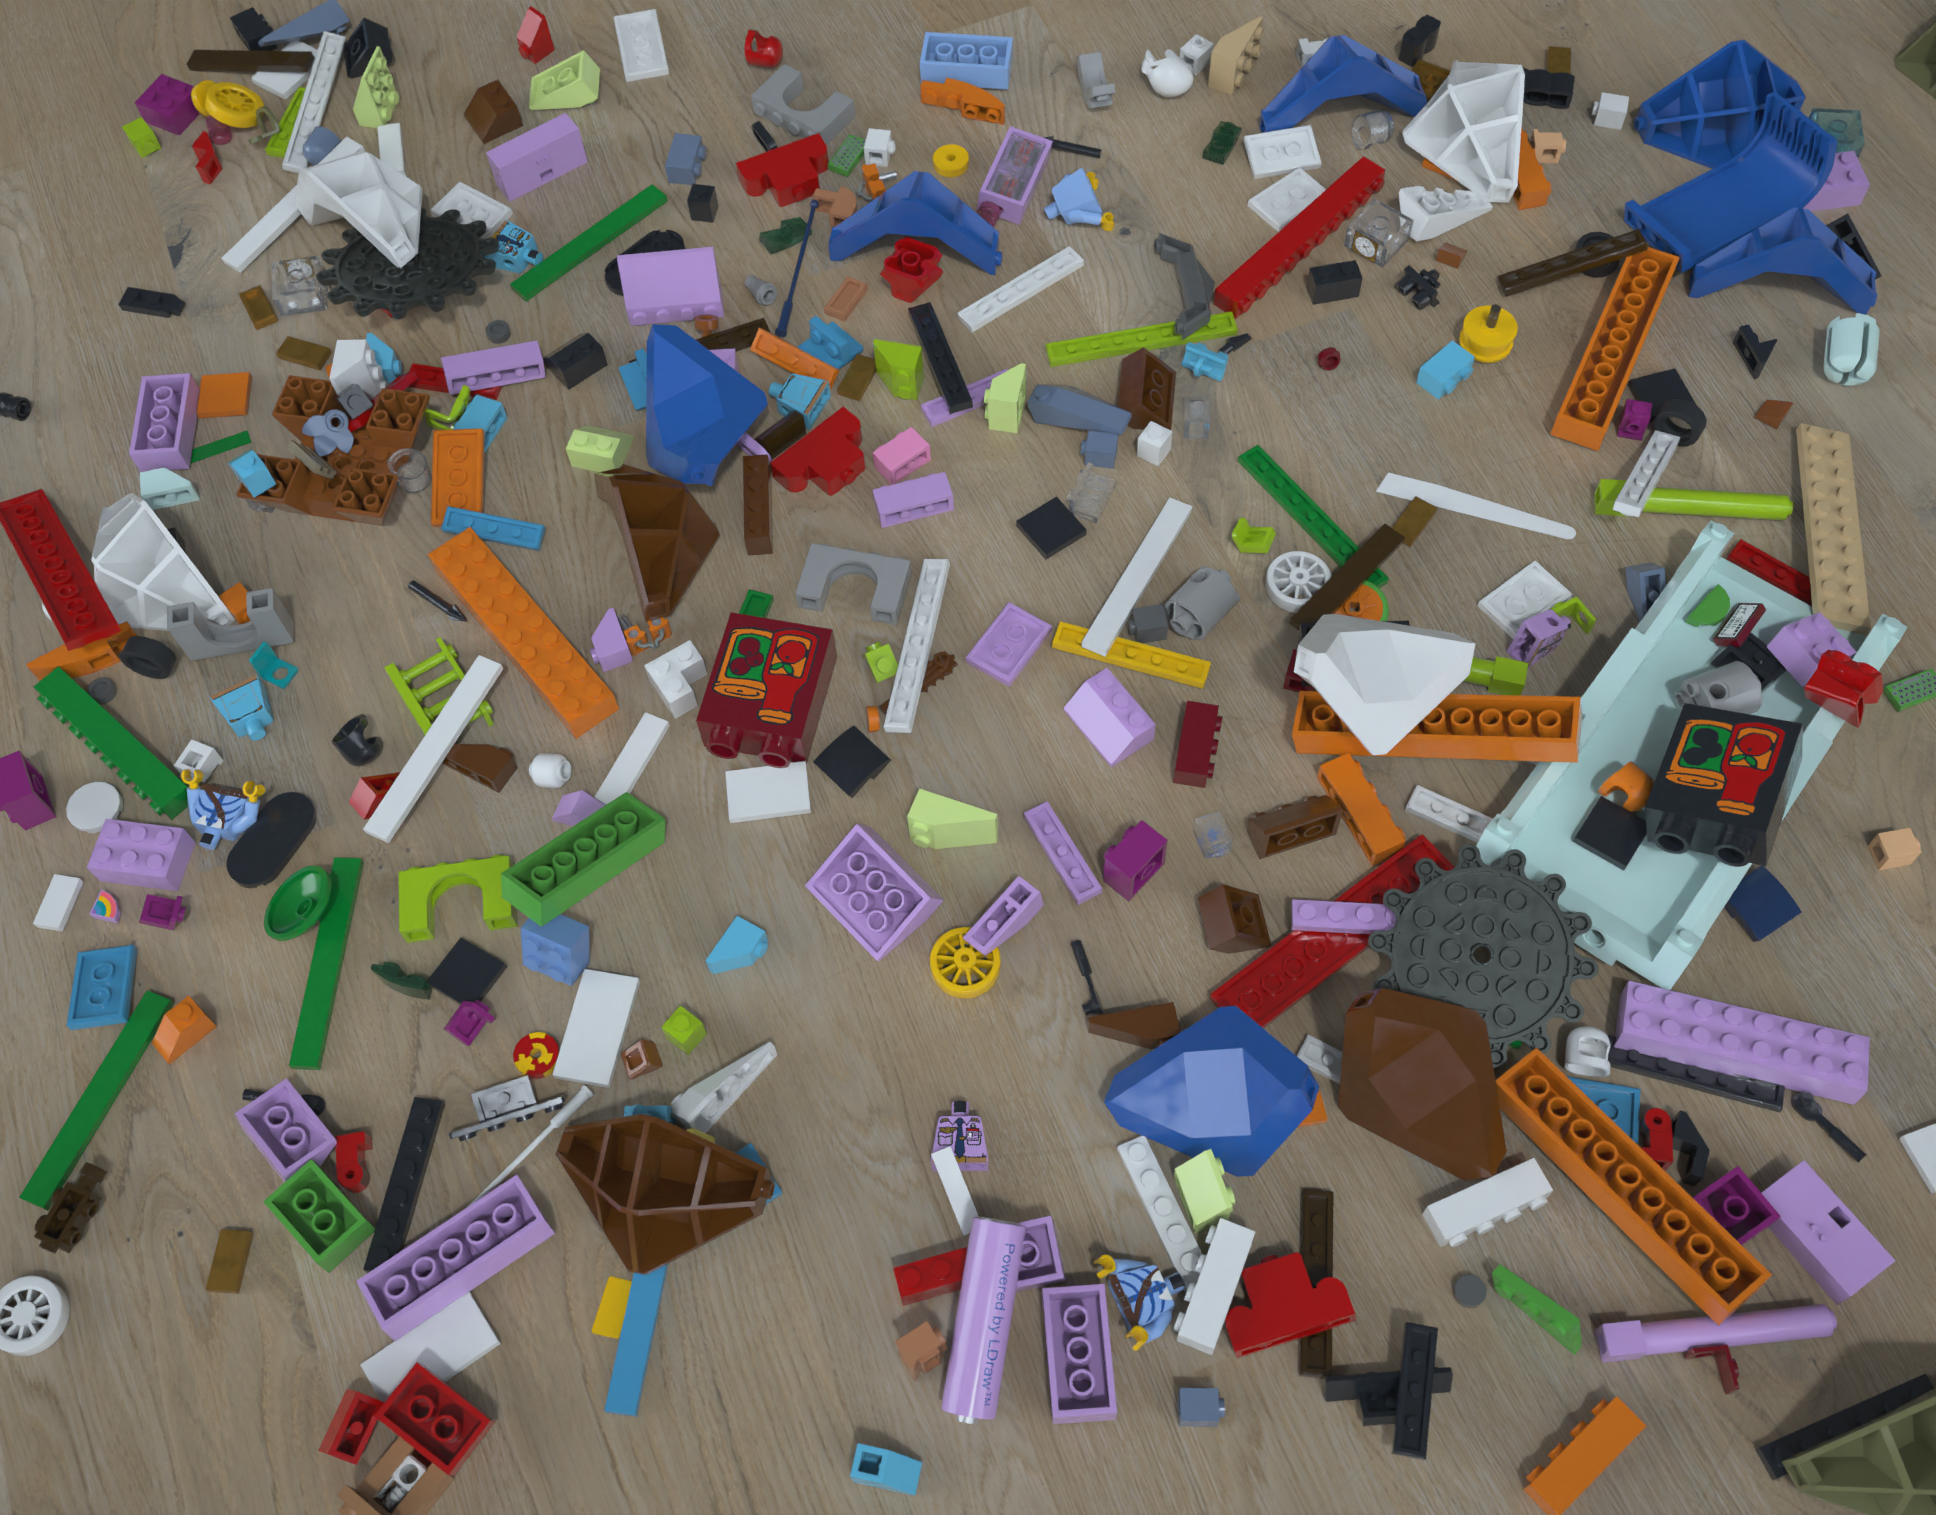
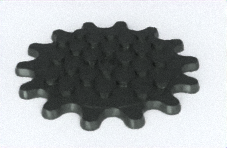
(443, 266)
(1511, 918)

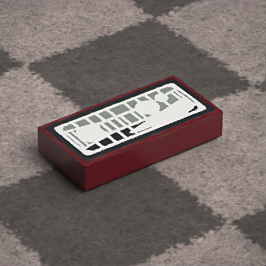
(1739, 624)

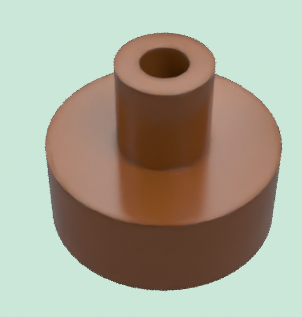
(706, 323)

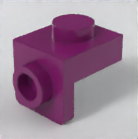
(162, 912)
(468, 1021)

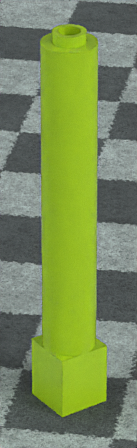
(1698, 502)
(1500, 676)

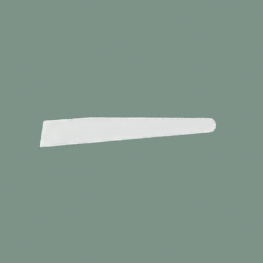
(1464, 503)

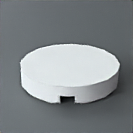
(92, 805)

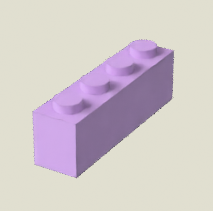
(493, 367)

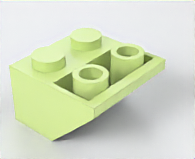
(1204, 1191)

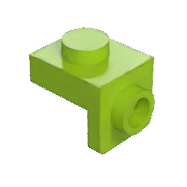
(1252, 538)
(880, 661)

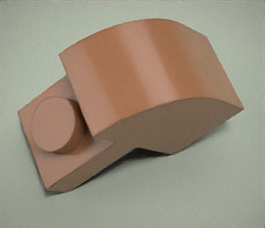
(837, 205)

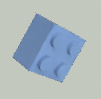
(556, 948)

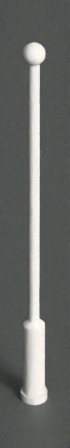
(555, 1122)

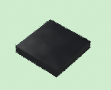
(1659, 388)
(1051, 528)
(1612, 833)
(466, 973)

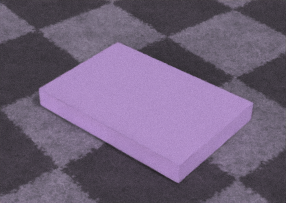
(1009, 644)

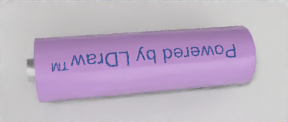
(983, 1319)

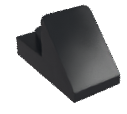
(1752, 351)

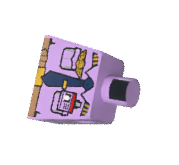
(1546, 630)
(964, 1136)

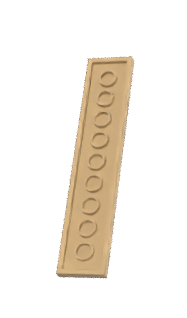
(1832, 528)

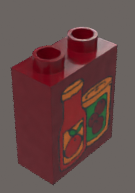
(767, 690)

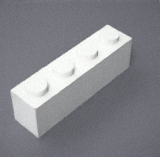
(1487, 1203)
(1215, 1286)

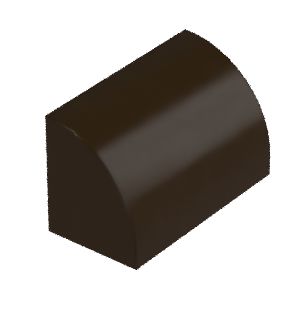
(782, 434)

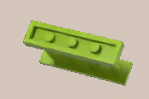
(413, 697)

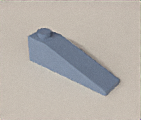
(325, 17)
(1076, 409)

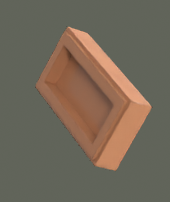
(846, 298)

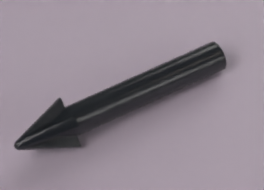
(1075, 148)
(453, 611)

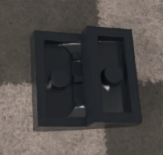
(1757, 657)
(852, 761)

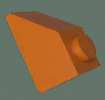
(181, 1029)

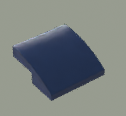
(1761, 904)

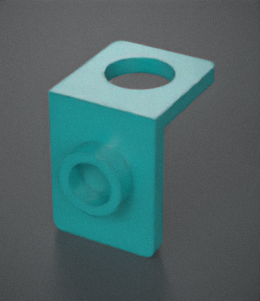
(266, 664)

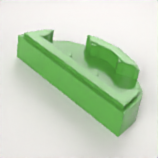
(1711, 609)

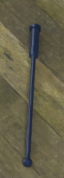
(781, 330)

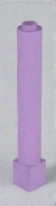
(1636, 1339)

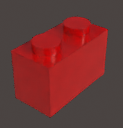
(351, 1426)

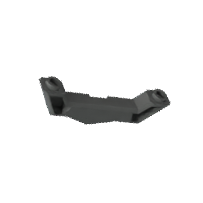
(1194, 280)

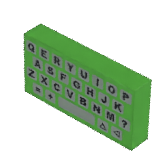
(847, 156)
(1912, 690)

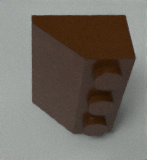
(1146, 390)
(1294, 825)

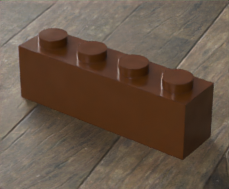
(757, 505)

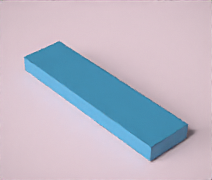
(494, 528)

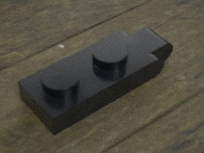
(151, 303)

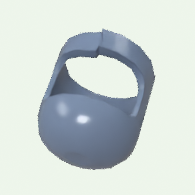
(319, 144)

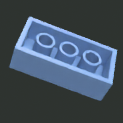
(967, 58)

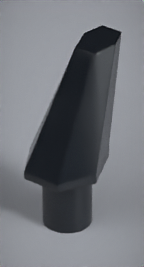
(1235, 343)

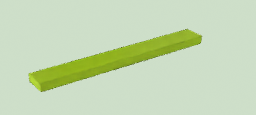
(1131, 340)

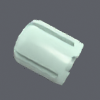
(1851, 350)

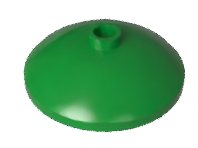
(298, 903)

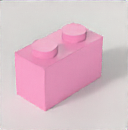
(901, 456)

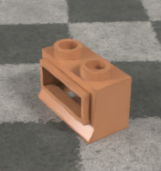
(921, 1349)

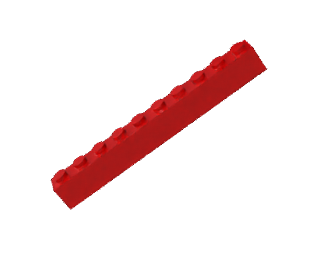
(1299, 237)

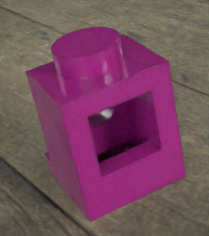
(1634, 419)

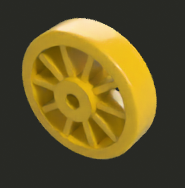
(233, 104)
(963, 962)

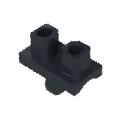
(1423, 283)

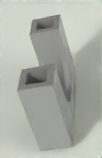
(782, 88)
(828, 564)
(207, 639)

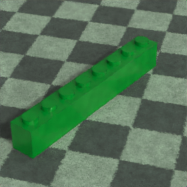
(114, 742)

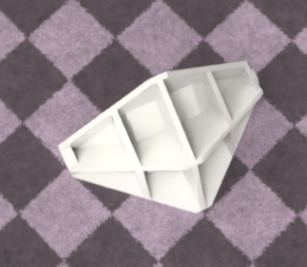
(1474, 127)
(369, 196)
(146, 570)
(1381, 673)

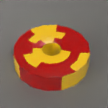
(530, 1045)

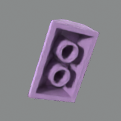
(1110, 717)
(285, 1130)

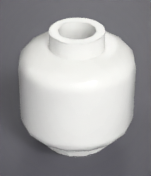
(550, 770)

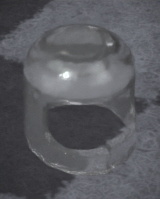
(1380, 126)
(412, 476)

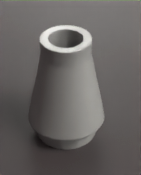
(761, 290)

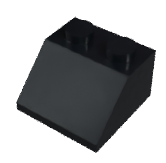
(362, 45)
(576, 360)

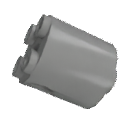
(1201, 603)
(1725, 688)

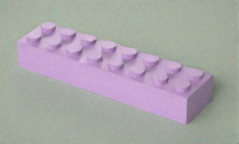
(1743, 1042)

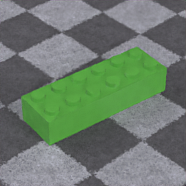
(582, 858)

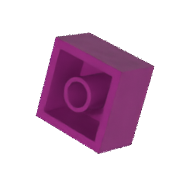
(168, 105)
(24, 792)
(1134, 860)
(1738, 1206)

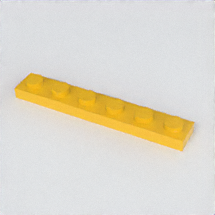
(1136, 657)

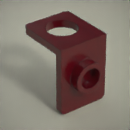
(1727, 1366)

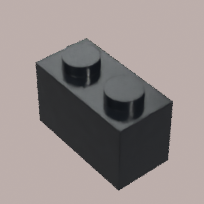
(251, 29)
(1334, 282)

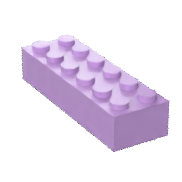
(454, 1258)

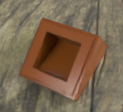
(1451, 255)
(1773, 412)
(641, 1059)

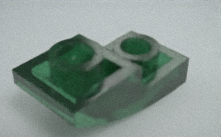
(1222, 142)
(396, 979)

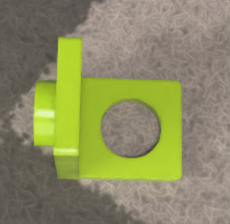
(1573, 608)

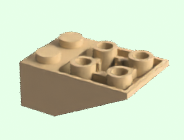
(1235, 56)

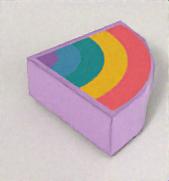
(106, 908)

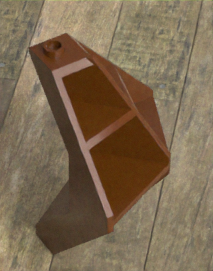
(662, 533)
(1423, 1080)
(660, 1187)

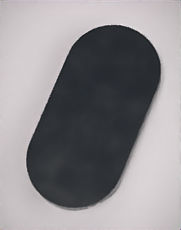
(652, 242)
(271, 840)

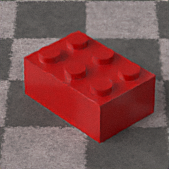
(435, 1419)

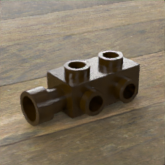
(70, 1211)

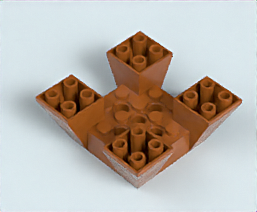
(363, 481)

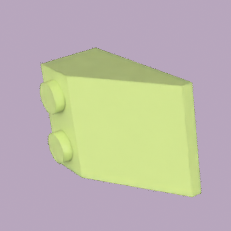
(566, 84)
(948, 823)

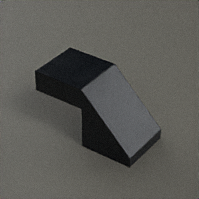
(1689, 1141)

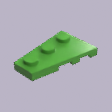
(1540, 1308)

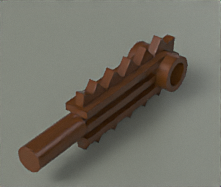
(935, 670)

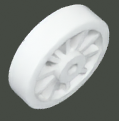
(1303, 575)
(30, 1314)

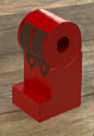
(1657, 1137)
(351, 1160)

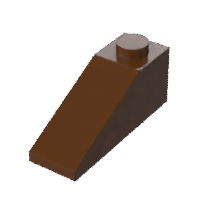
(482, 764)
(1140, 1027)

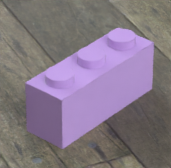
(913, 499)

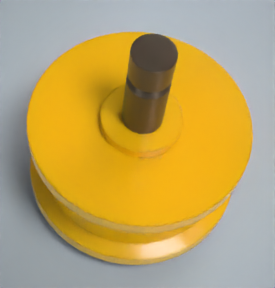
(1488, 333)

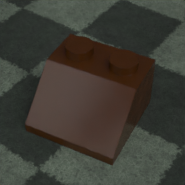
(492, 112)
(1233, 920)

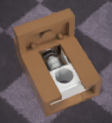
(393, 1471)

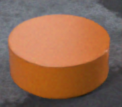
(872, 719)

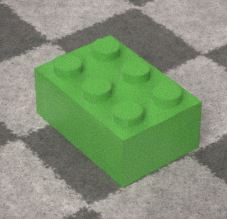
(319, 1216)

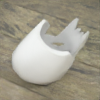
(1170, 76)

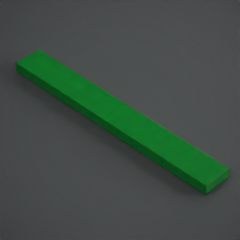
(588, 242)
(1303, 509)
(326, 966)
(96, 1100)

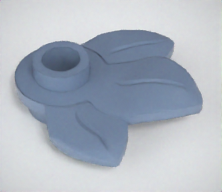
(327, 436)

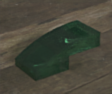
(789, 234)

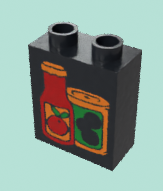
(1724, 785)

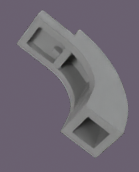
(1093, 80)

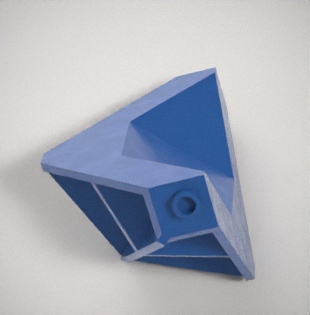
(1339, 71)
(1715, 105)
(919, 208)
(1792, 245)
(693, 406)
(1216, 1089)

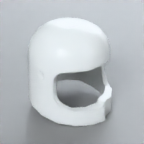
(1587, 1052)

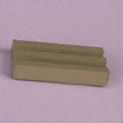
(312, 460)

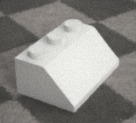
(356, 364)

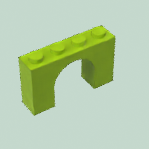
(424, 886)

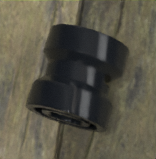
(16, 407)

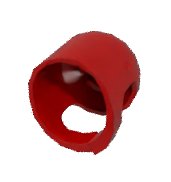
(768, 51)

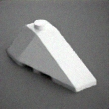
(1438, 210)
(712, 1097)

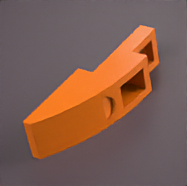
(959, 95)
(86, 659)

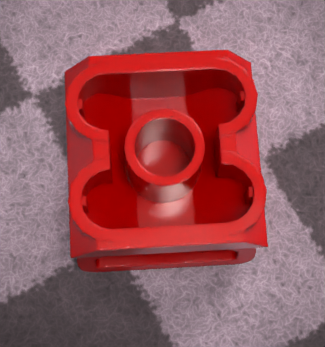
(911, 268)
(1844, 686)

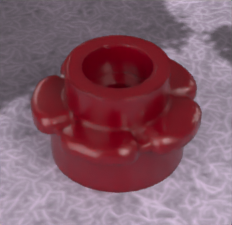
(1329, 358)

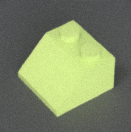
(1006, 400)
(598, 448)

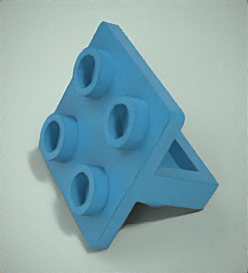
(830, 343)
(635, 379)

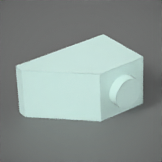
(164, 489)

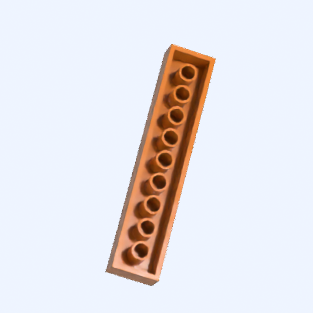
(1614, 348)
(523, 632)
(1458, 729)
(1630, 1187)

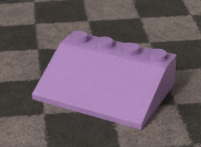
(670, 285)
(873, 891)

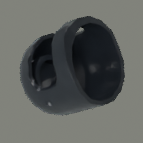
(352, 744)

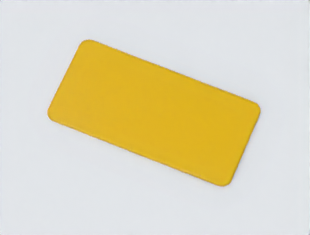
(612, 1308)

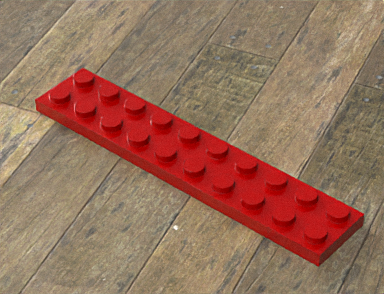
(56, 570)
(1311, 957)

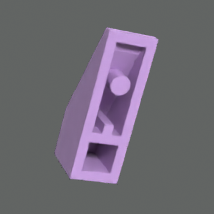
(1005, 916)

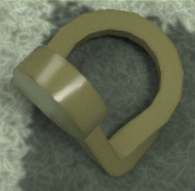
(274, 123)

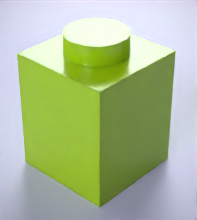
(141, 137)
(684, 1030)

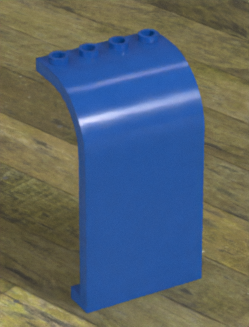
(1774, 173)

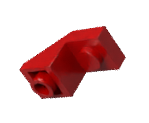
(208, 163)

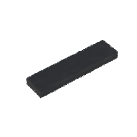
(1414, 1391)

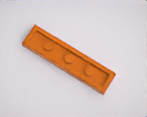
(792, 357)

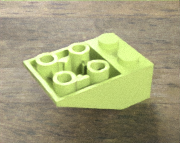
(376, 93)

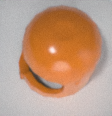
(1632, 782)

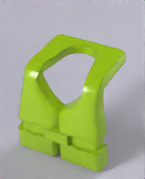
(456, 413)

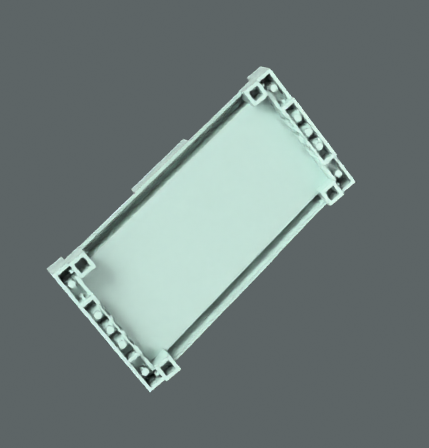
(1662, 901)

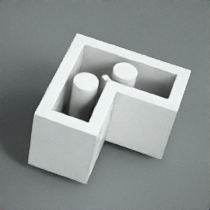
(672, 677)

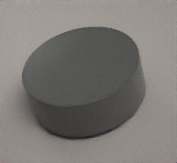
(498, 331)
(102, 690)
(1469, 1291)

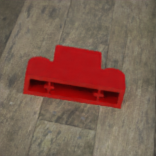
(786, 171)
(824, 456)
(1285, 1305)

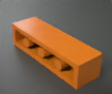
(1532, 185)
(1362, 810)
(1584, 1457)

